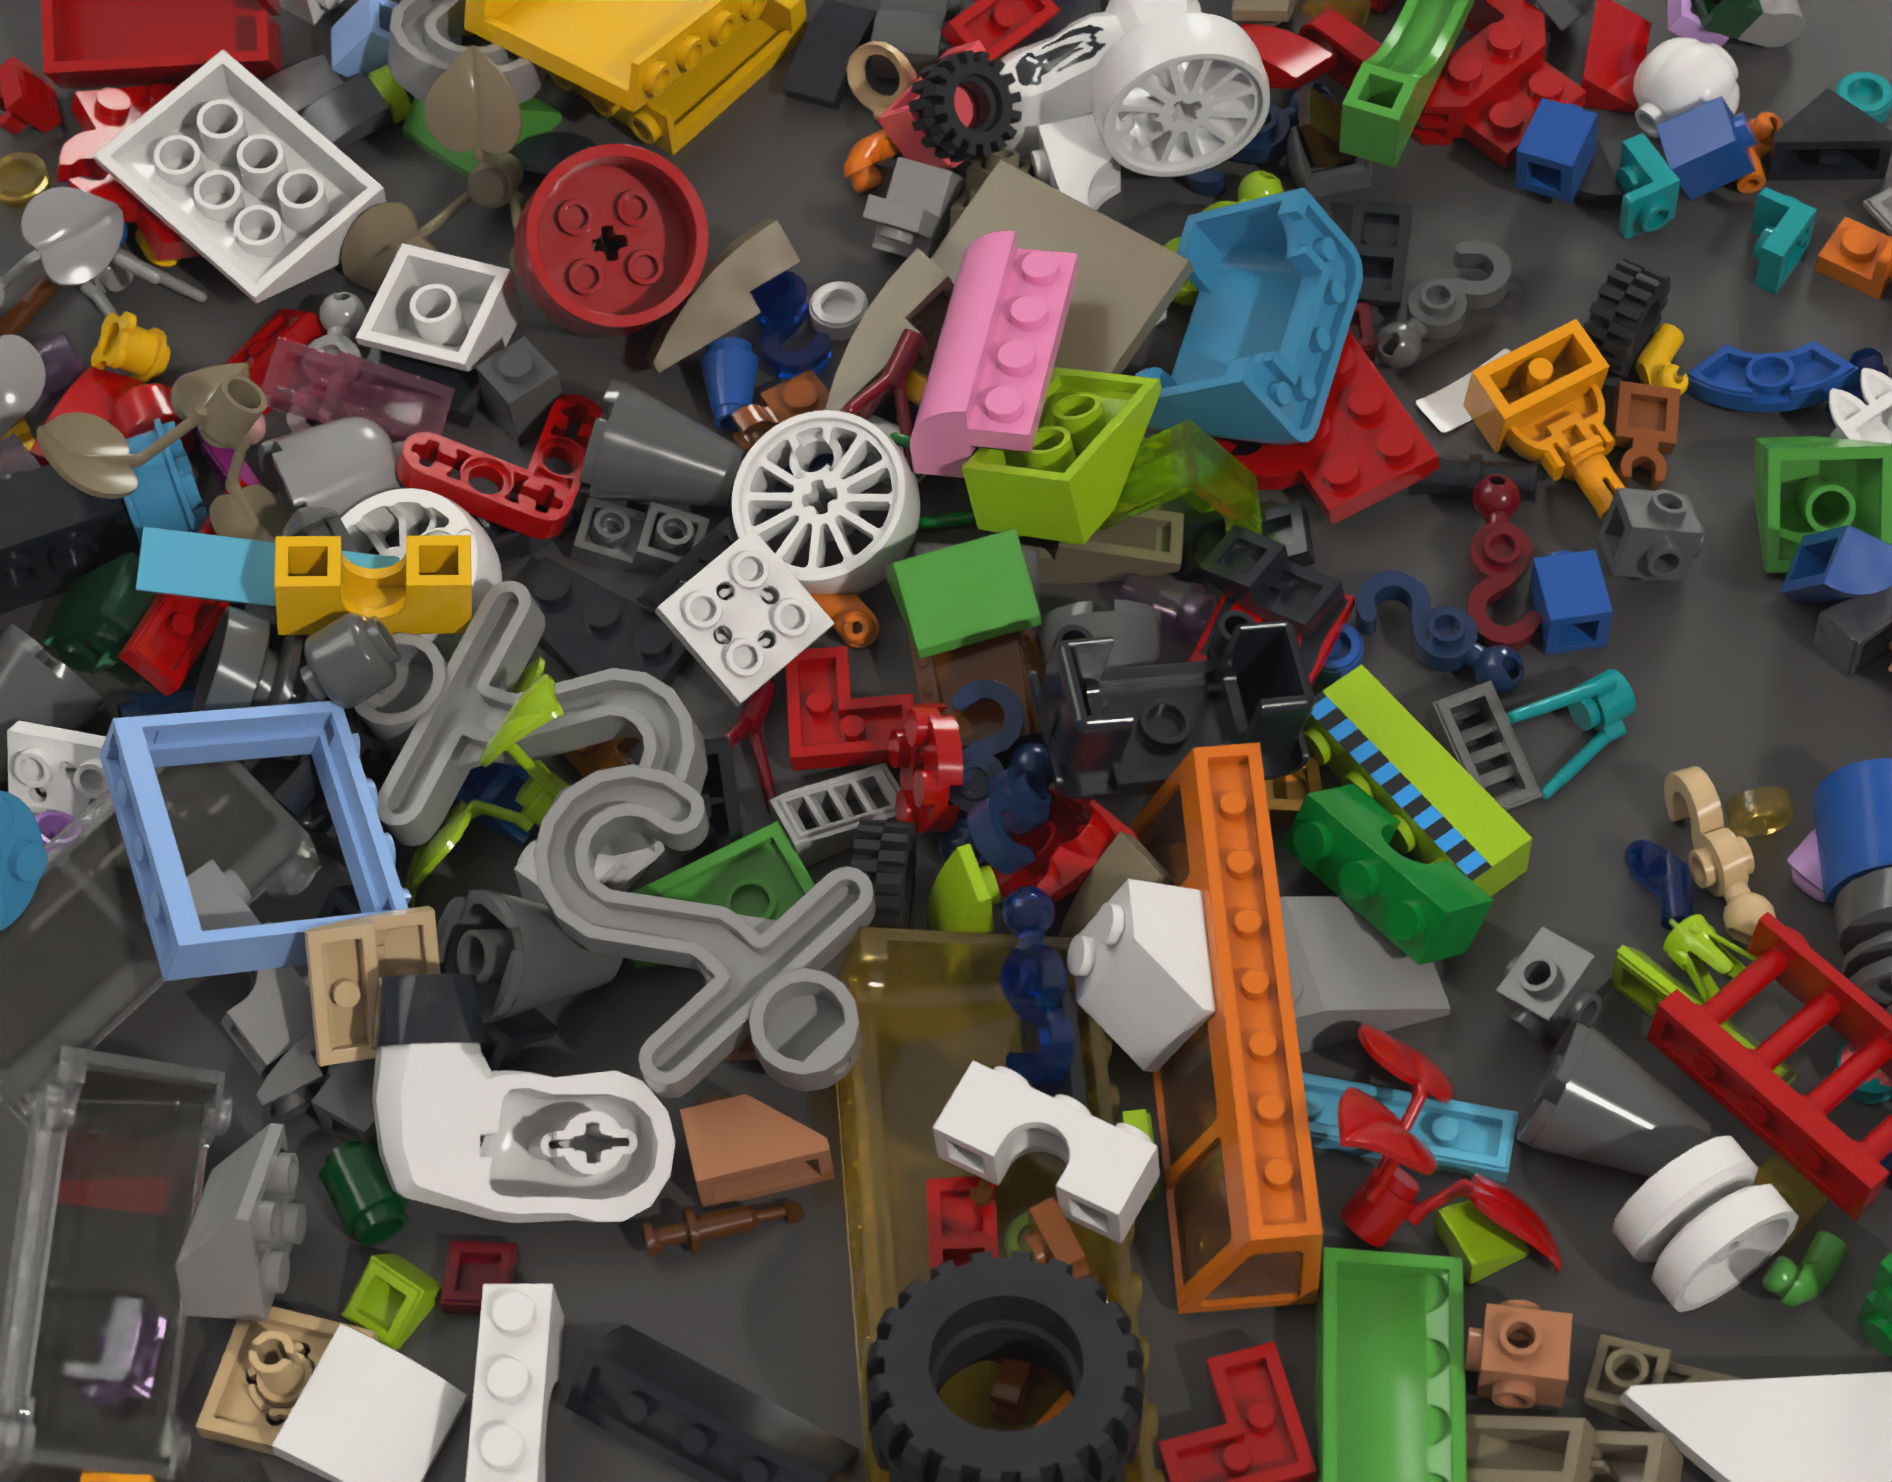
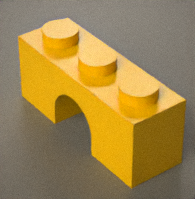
(418, 595)

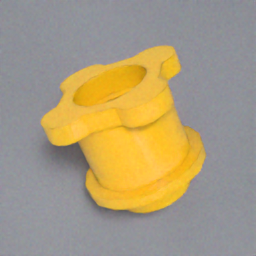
(131, 347)

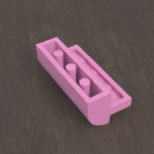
(993, 353)

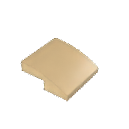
(345, 970)

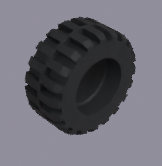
(998, 1313)

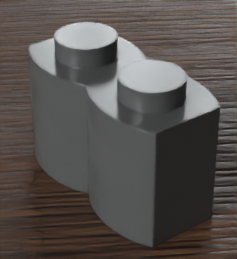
(914, 31)

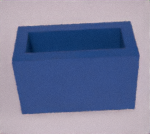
(1838, 566)
(1853, 823)

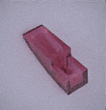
(346, 385)

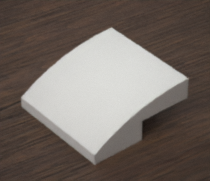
(369, 1415)

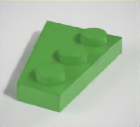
(749, 877)

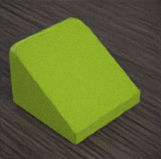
(1478, 1240)
(392, 1298)

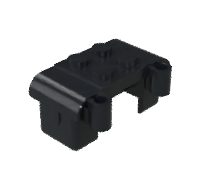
(1136, 724)

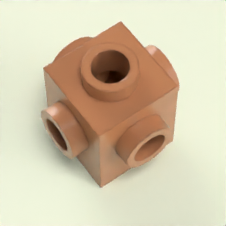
(1520, 1355)

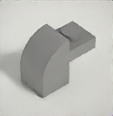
(915, 208)

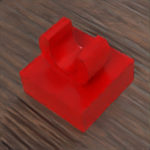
(26, 98)

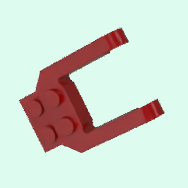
(1486, 84)

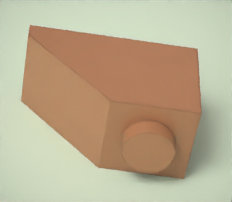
(750, 1150)

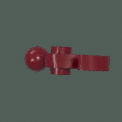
(1499, 561)

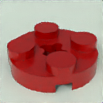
(929, 763)

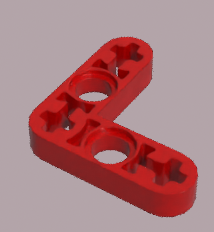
(532, 485)

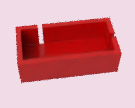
(155, 39)

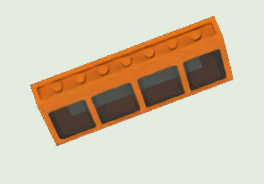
(1234, 1091)

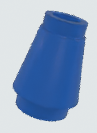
(729, 378)

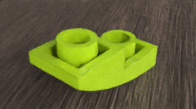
(963, 895)

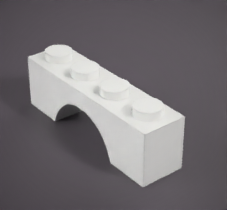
(1077, 163)
(514, 1382)

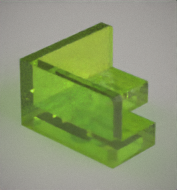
(1191, 466)

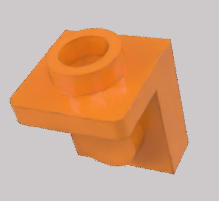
(1857, 258)

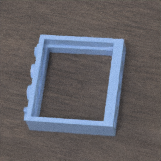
(175, 739)

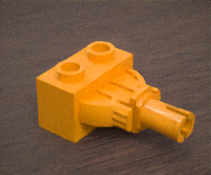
(1550, 409)

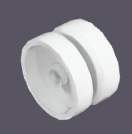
(1704, 1223)

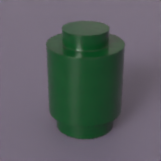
(362, 1193)

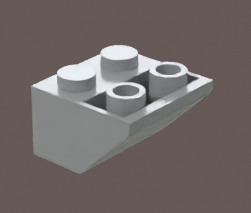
(243, 1232)

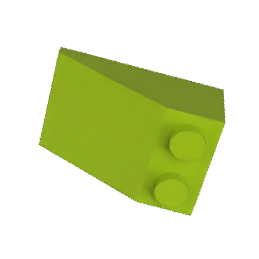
(1076, 463)

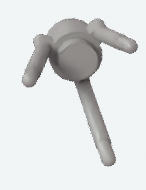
(120, 274)

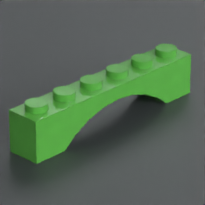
(1399, 79)

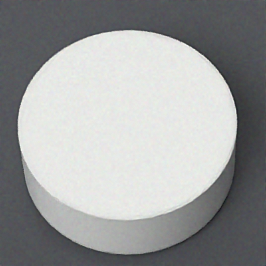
(837, 309)

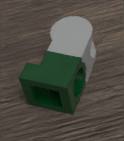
(1753, 21)

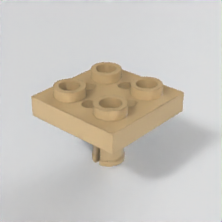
(274, 1358)

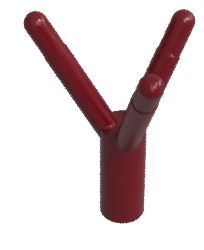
(893, 380)
(749, 728)

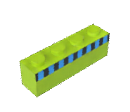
(1396, 761)

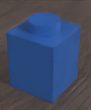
(1708, 147)
(1556, 150)
(1572, 601)

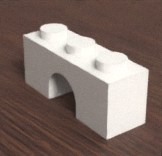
(1000, 1118)

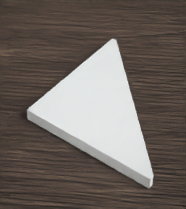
(1777, 1426)

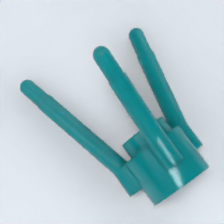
(1593, 704)

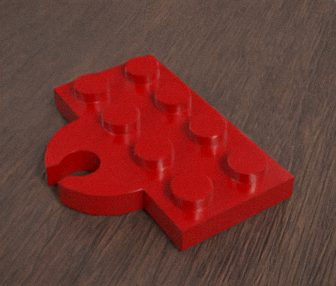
(103, 117)
(1361, 448)

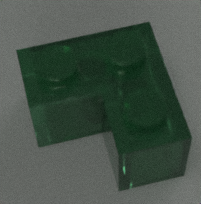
(101, 617)

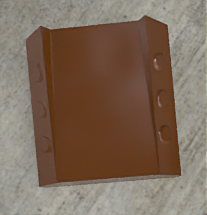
(1000, 659)

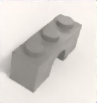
(278, 999)

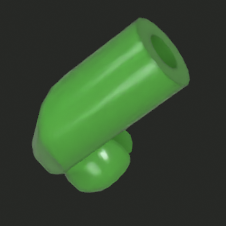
(1811, 1276)

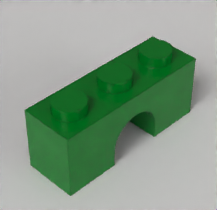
(1416, 905)

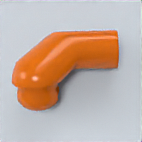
(1764, 128)
(863, 159)
(851, 616)

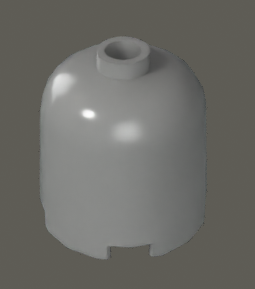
(332, 464)

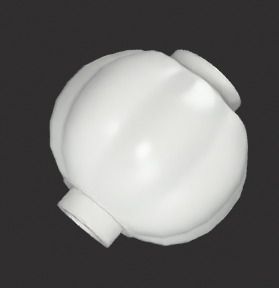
(1680, 78)

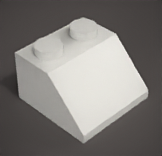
(442, 309)
(1146, 969)

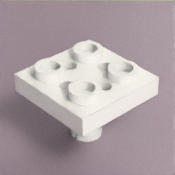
(735, 656)
(57, 763)

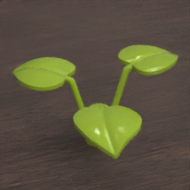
(536, 795)

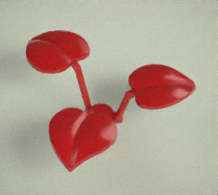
(1389, 1191)

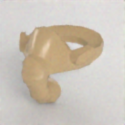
(859, 84)

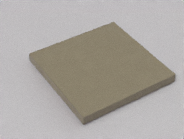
(1121, 276)

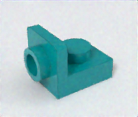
(1647, 188)
(1783, 239)

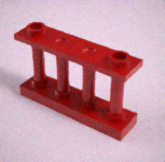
(1745, 1079)

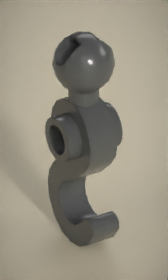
(1439, 305)

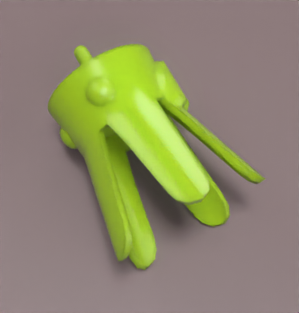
(1696, 942)

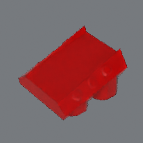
(1063, 847)

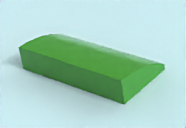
(1389, 1368)

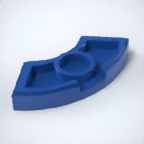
(1771, 380)

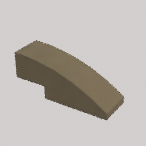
(723, 294)
(911, 299)
(1141, 545)
(1565, 1451)

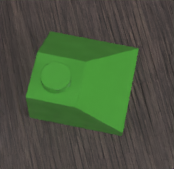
(1818, 486)

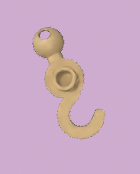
(1719, 857)

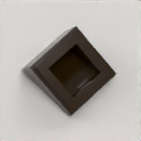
(1321, 128)

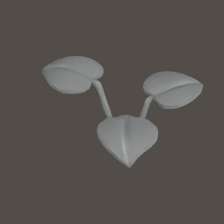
(75, 241)

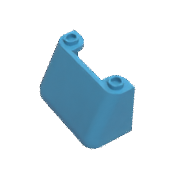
(1265, 322)

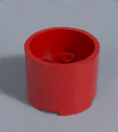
(636, 202)

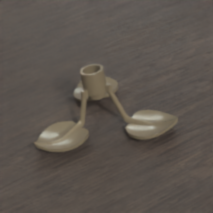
(464, 111)
(227, 414)

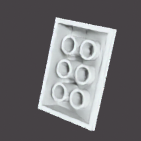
(242, 179)

